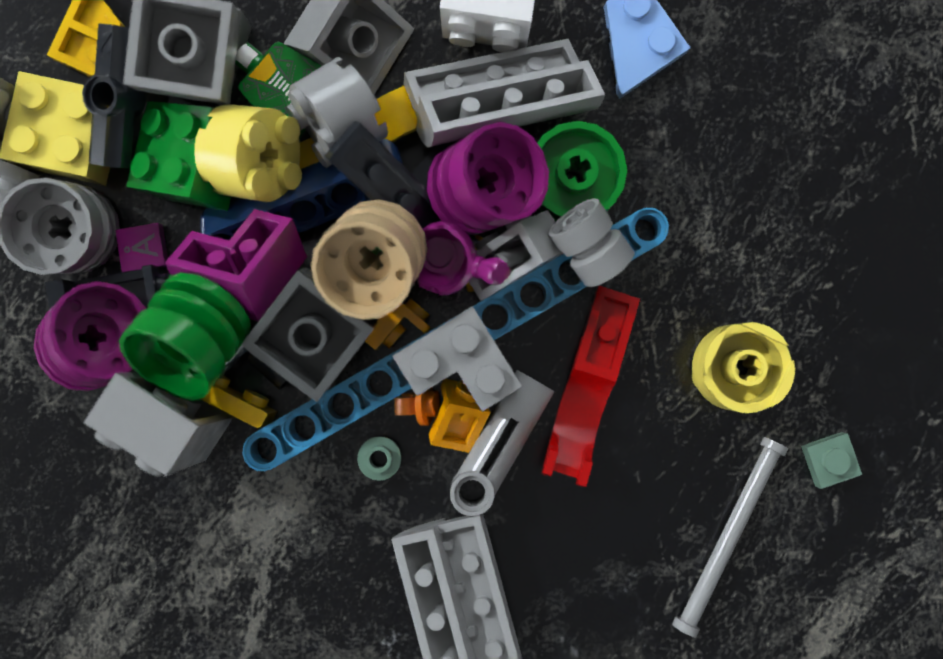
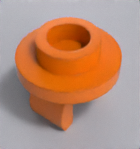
(423, 406)

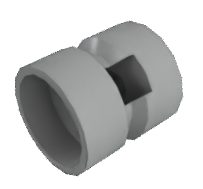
(595, 248)

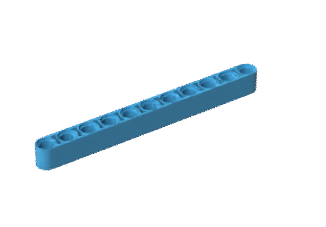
(358, 387)

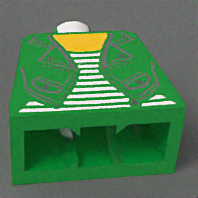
(272, 74)

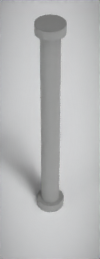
(729, 537)

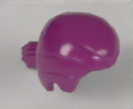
(454, 261)

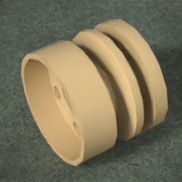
(357, 279)

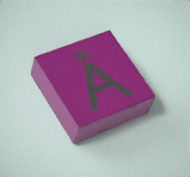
(141, 246)

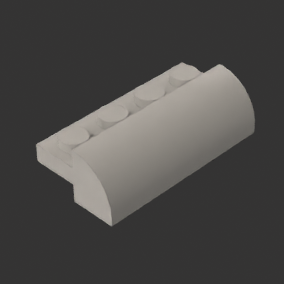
(503, 87)
(455, 590)

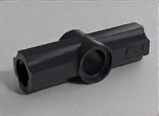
(111, 101)

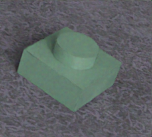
(831, 460)

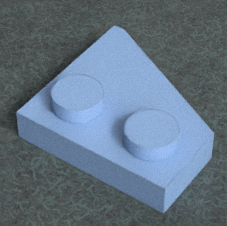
(640, 41)

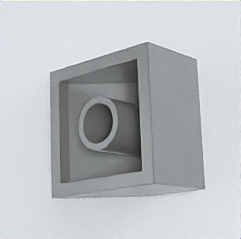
(358, 31)

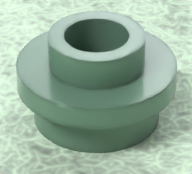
(385, 445)

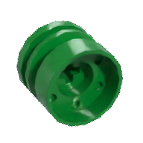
(185, 336)

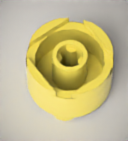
(249, 152)
(763, 354)

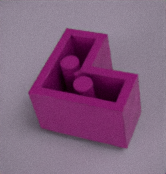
(249, 265)

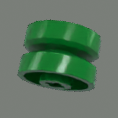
(592, 155)

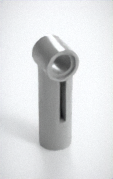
(523, 406)

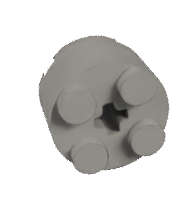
(330, 103)

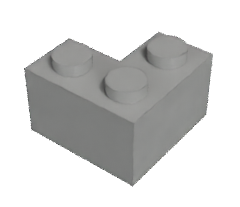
(464, 348)

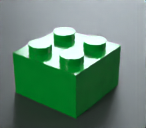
(166, 156)

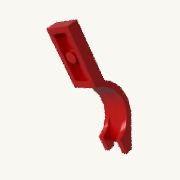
(590, 384)

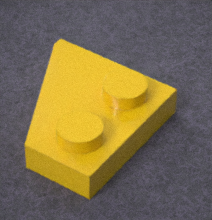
(77, 35)

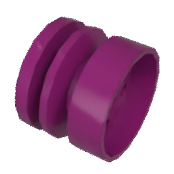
(488, 178)
(103, 315)

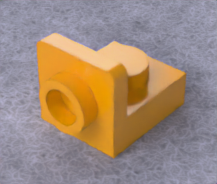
(389, 326)
(458, 419)

